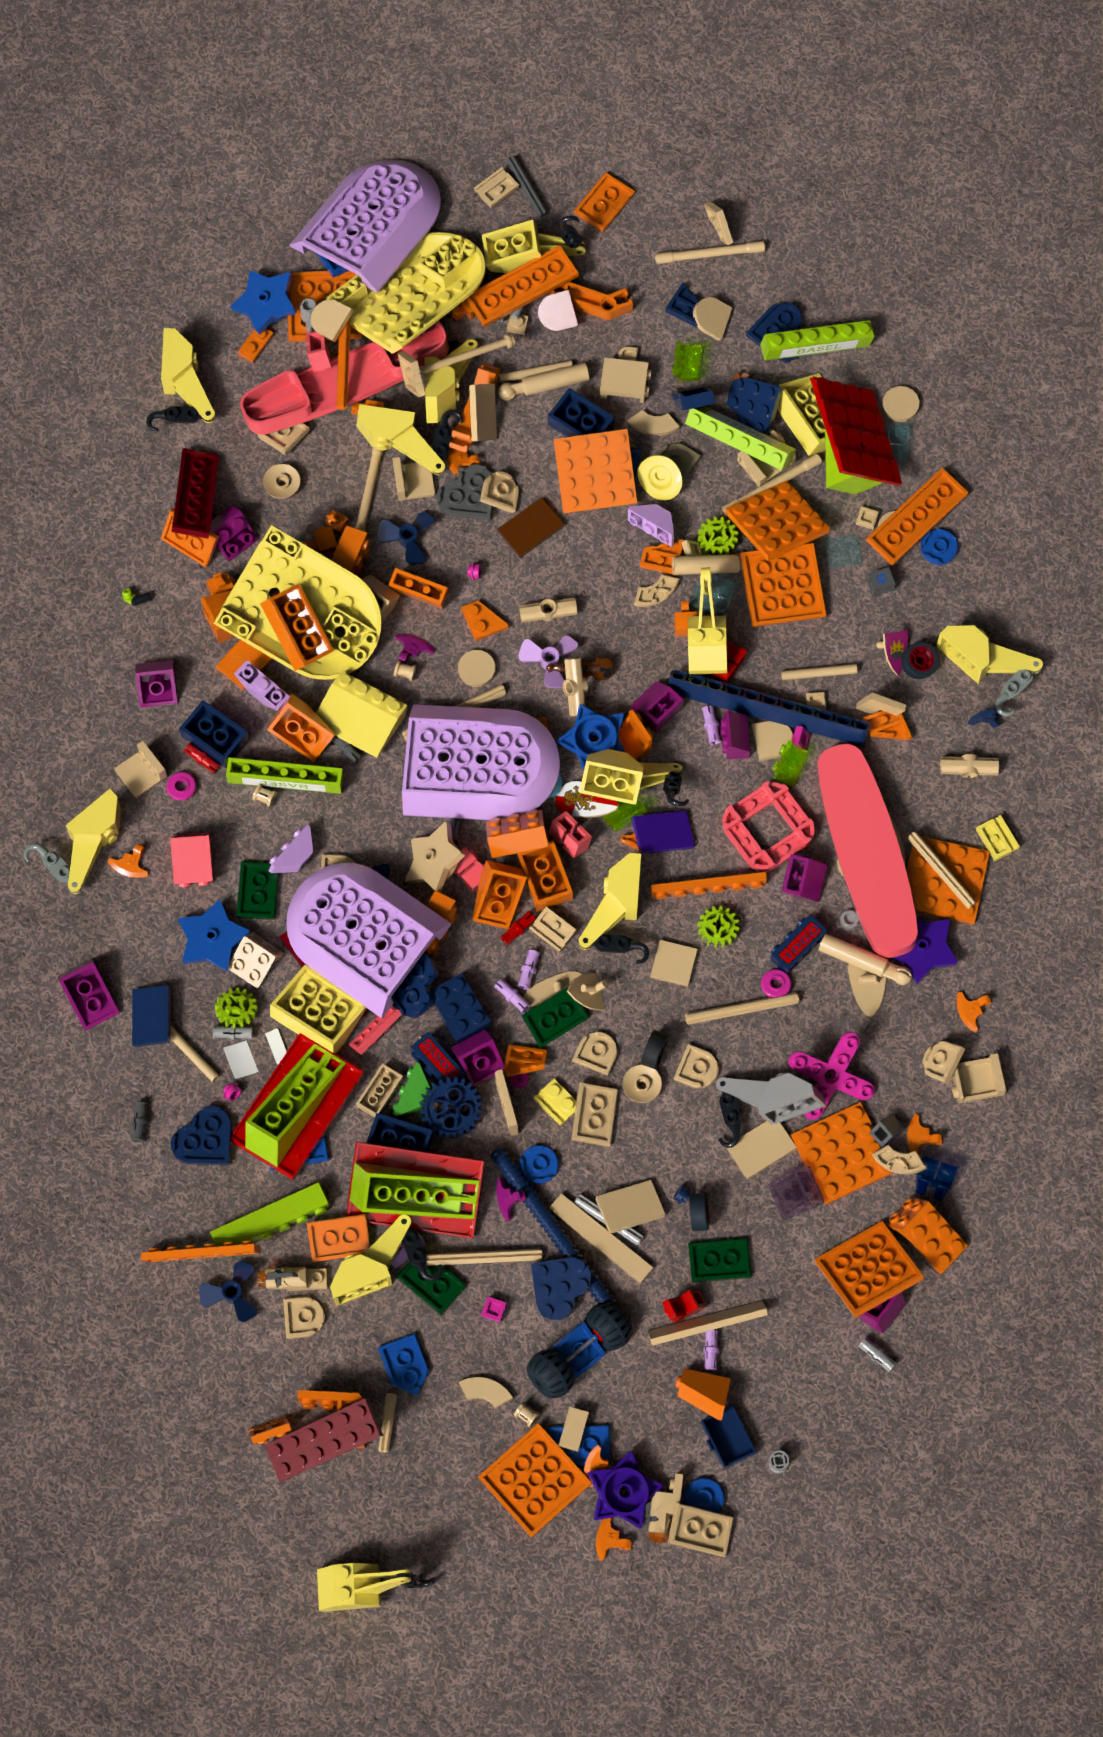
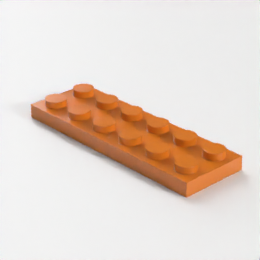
(522, 286)
(917, 516)

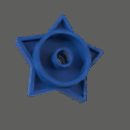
(265, 300)
(592, 725)
(214, 950)

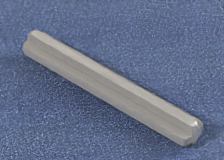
(593, 1209)

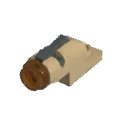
(293, 1278)
(661, 1509)

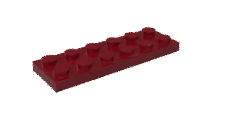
(195, 493)
(324, 1440)

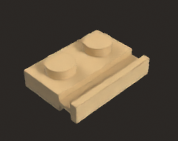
(496, 187)
(553, 929)

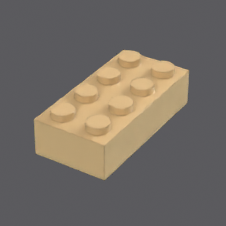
(379, 1090)

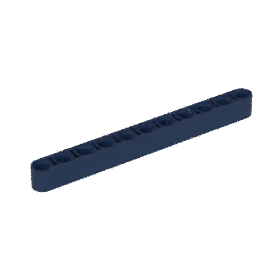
(769, 707)

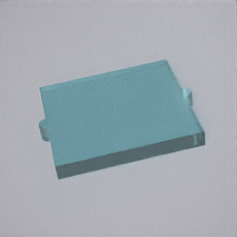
(842, 552)

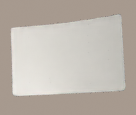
(241, 1059)

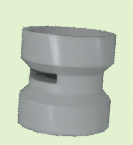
(778, 1465)

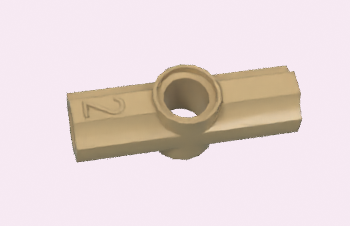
(536, 611)
(575, 684)
(969, 765)

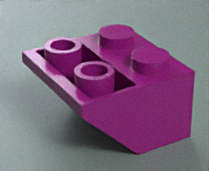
(233, 532)
(657, 705)
(735, 735)
(803, 878)

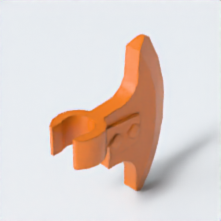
(458, 458)
(130, 863)
(971, 1010)
(920, 1136)
(595, 1462)
(609, 1538)

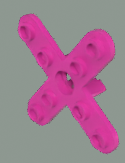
(839, 1062)

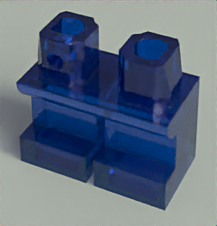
(943, 1179)

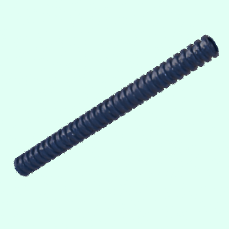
(546, 1219)

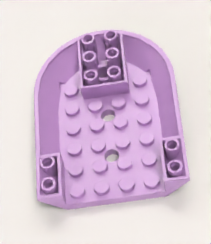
(385, 236)
(470, 789)
(351, 955)

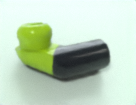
(134, 599)

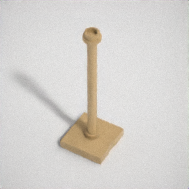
(412, 372)

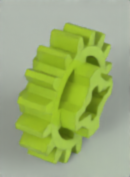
(717, 528)
(710, 925)
(236, 1006)

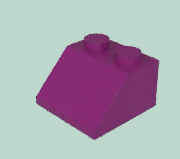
(156, 683)
(478, 1058)
(883, 1314)

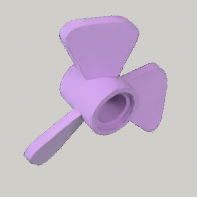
(532, 653)

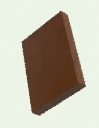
(530, 527)

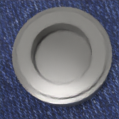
(849, 920)

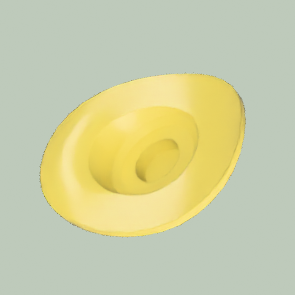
(660, 477)

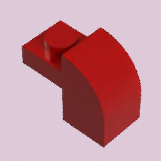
(684, 1305)

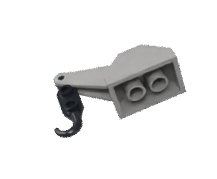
(776, 1100)

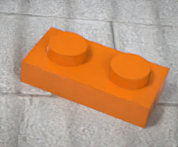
(255, 344)

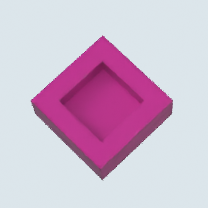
(801, 737)
(493, 1309)

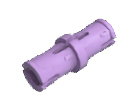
(711, 725)
(528, 969)
(512, 995)
(711, 1350)

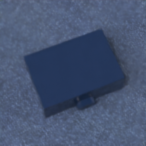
(693, 398)
(728, 1438)

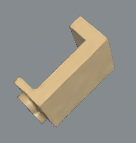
(625, 378)
(759, 470)
(978, 1079)

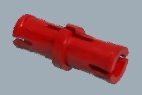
(202, 758)
(517, 928)

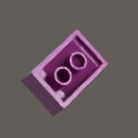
(88, 994)

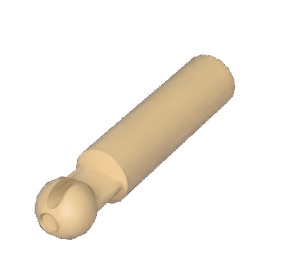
(545, 381)
(718, 564)
(864, 959)

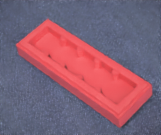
(374, 1030)

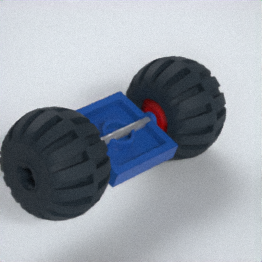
(579, 1349)

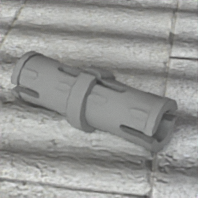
(229, 1032)
(877, 1354)

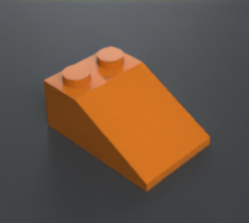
(301, 728)
(498, 894)

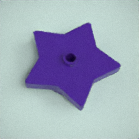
(934, 955)
(637, 1491)

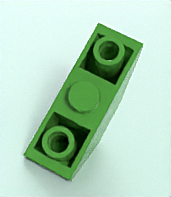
(411, 1093)

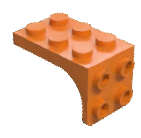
(634, 736)
(928, 1233)

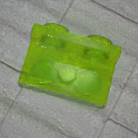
(688, 362)
(790, 763)
(622, 816)

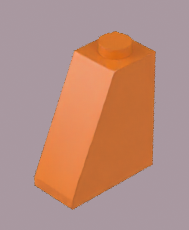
(704, 1391)

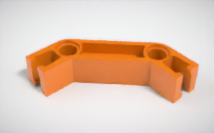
(595, 302)
(462, 432)

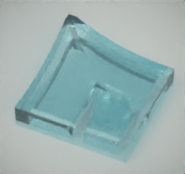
(899, 440)
(723, 594)

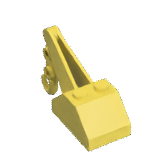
(707, 635)

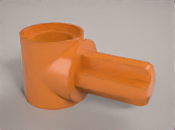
(337, 521)

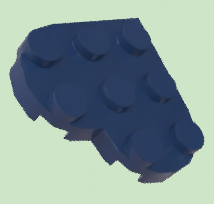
(776, 319)
(754, 402)
(413, 993)
(205, 1139)
(559, 1284)

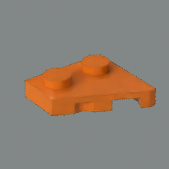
(660, 557)
(523, 1060)

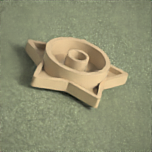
(434, 858)

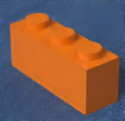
(418, 588)

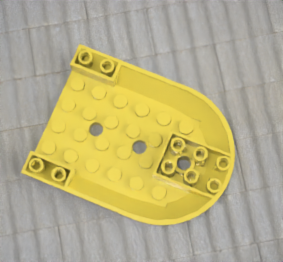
(440, 267)
(332, 591)

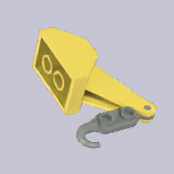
(976, 657)
(90, 832)

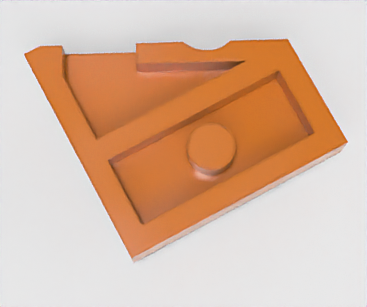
(482, 620)
(888, 726)

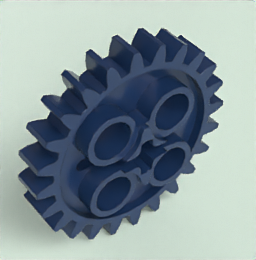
(440, 1093)

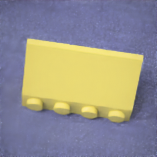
(802, 414)
(361, 713)
(317, 1009)

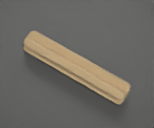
(387, 1422)

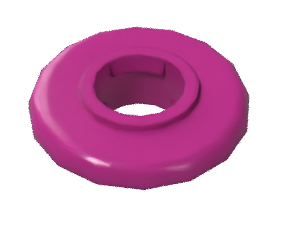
(177, 778)
(776, 974)

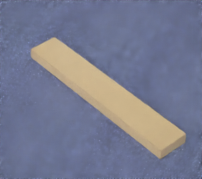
(600, 1238)
(707, 1323)

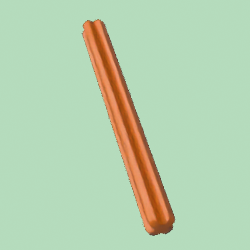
(343, 367)

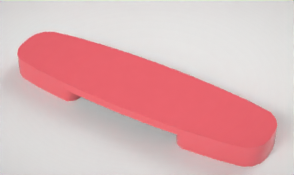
(309, 394)
(867, 851)

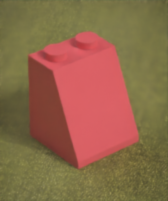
(192, 858)

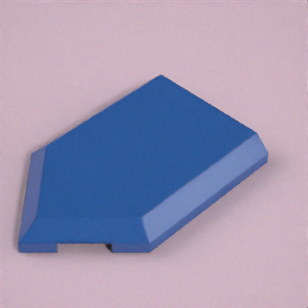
(405, 1363)

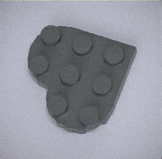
(463, 495)

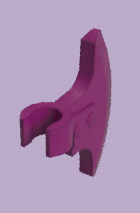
(412, 646)
(507, 1198)

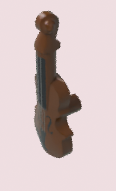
(600, 668)

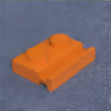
(277, 1427)

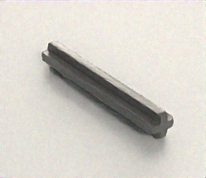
(526, 186)

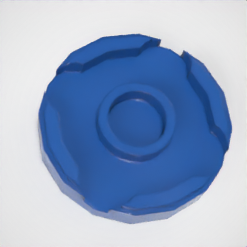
(934, 549)
(534, 1168)
(695, 1495)

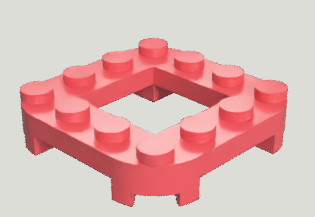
(751, 805)

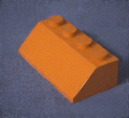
(296, 627)

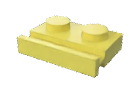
(997, 838)
(556, 1102)

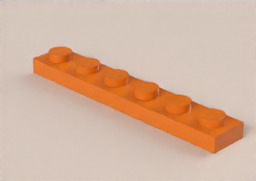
(701, 886)
(208, 1251)

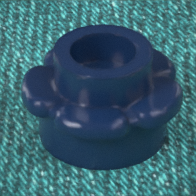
(682, 1194)

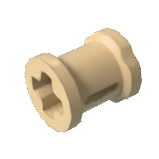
(405, 670)
(257, 795)
(526, 1414)

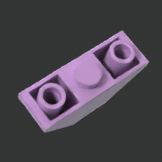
(653, 521)
(261, 686)
(294, 853)

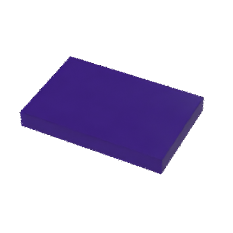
(662, 832)

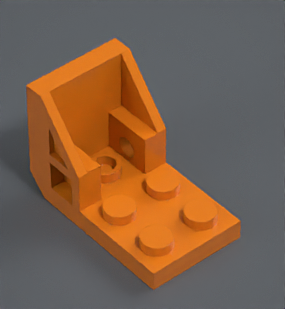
(328, 1400)

